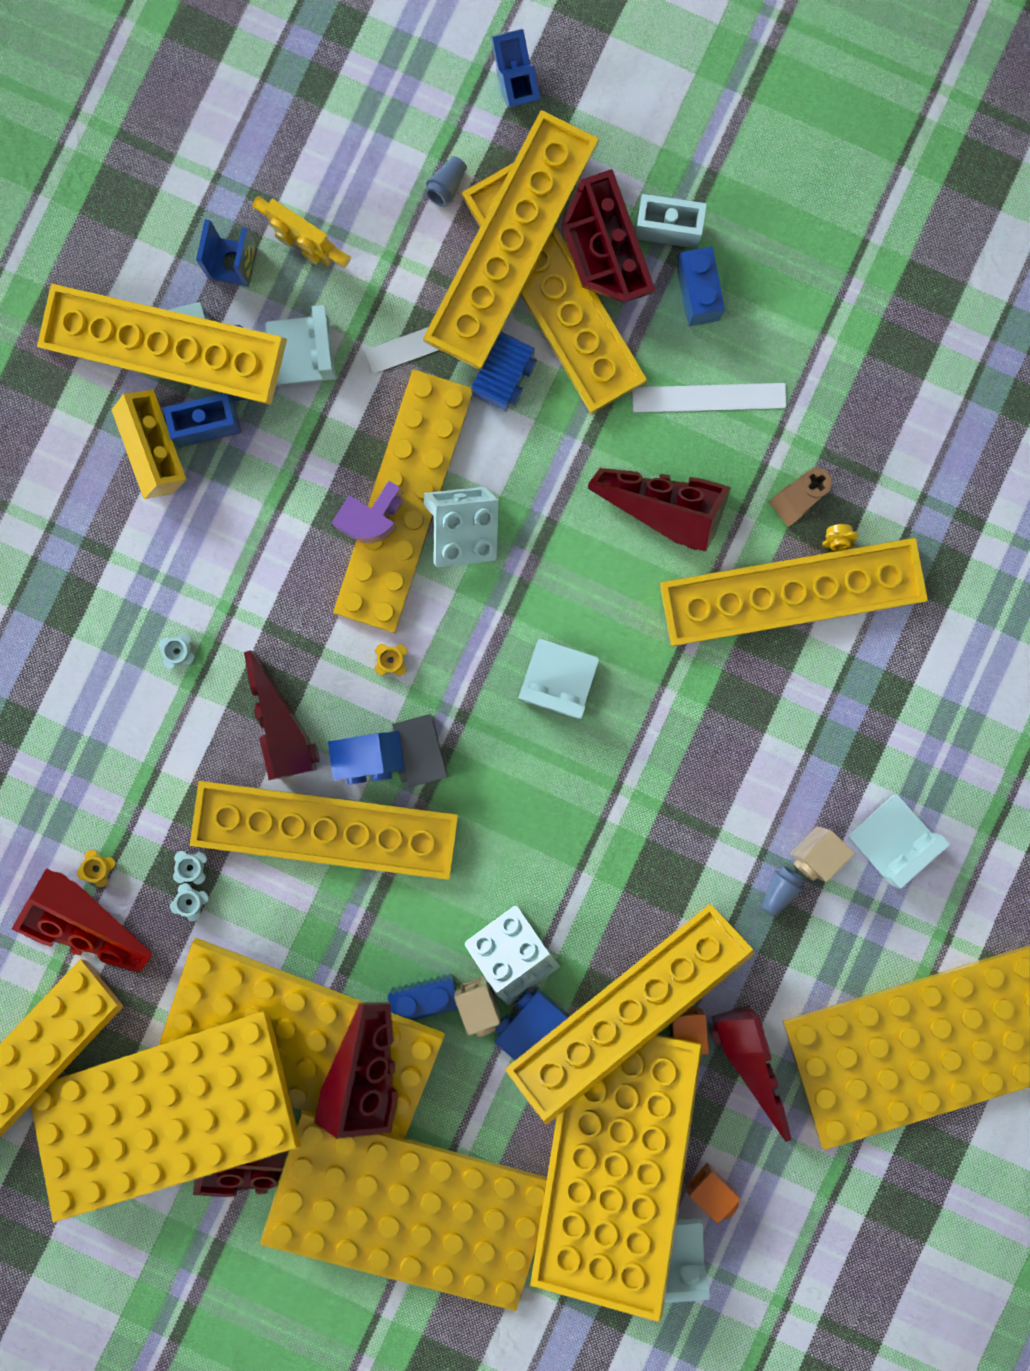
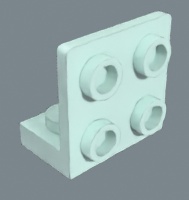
(308, 348)
(463, 525)
(558, 679)
(897, 842)
(511, 955)
(687, 1270)

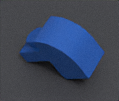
(514, 70)

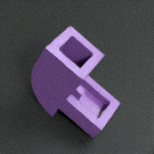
(367, 523)

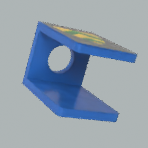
(214, 249)

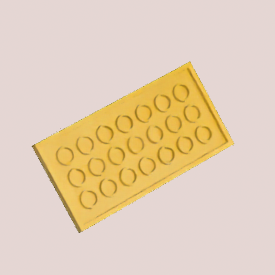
(306, 1022)
(915, 1049)
(164, 1117)
(620, 1182)
(408, 1213)

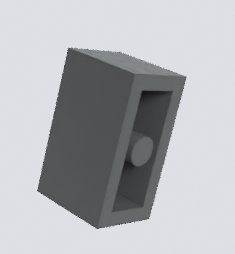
(420, 751)

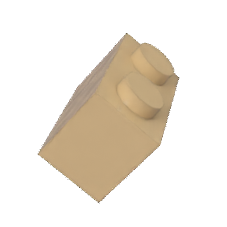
(821, 854)
(477, 1006)

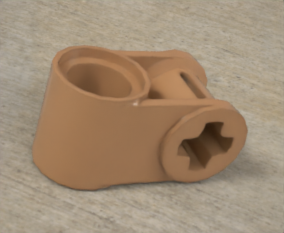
(798, 498)

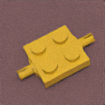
(295, 230)

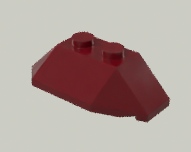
(605, 241)

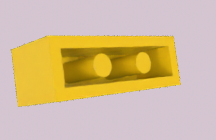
(148, 444)

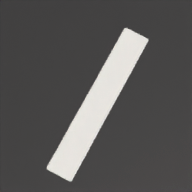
(403, 350)
(709, 397)

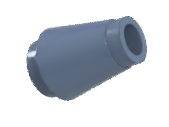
(445, 182)
(782, 890)

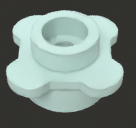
(168, 646)
(183, 874)
(191, 911)

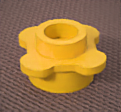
(840, 537)
(383, 666)
(87, 872)

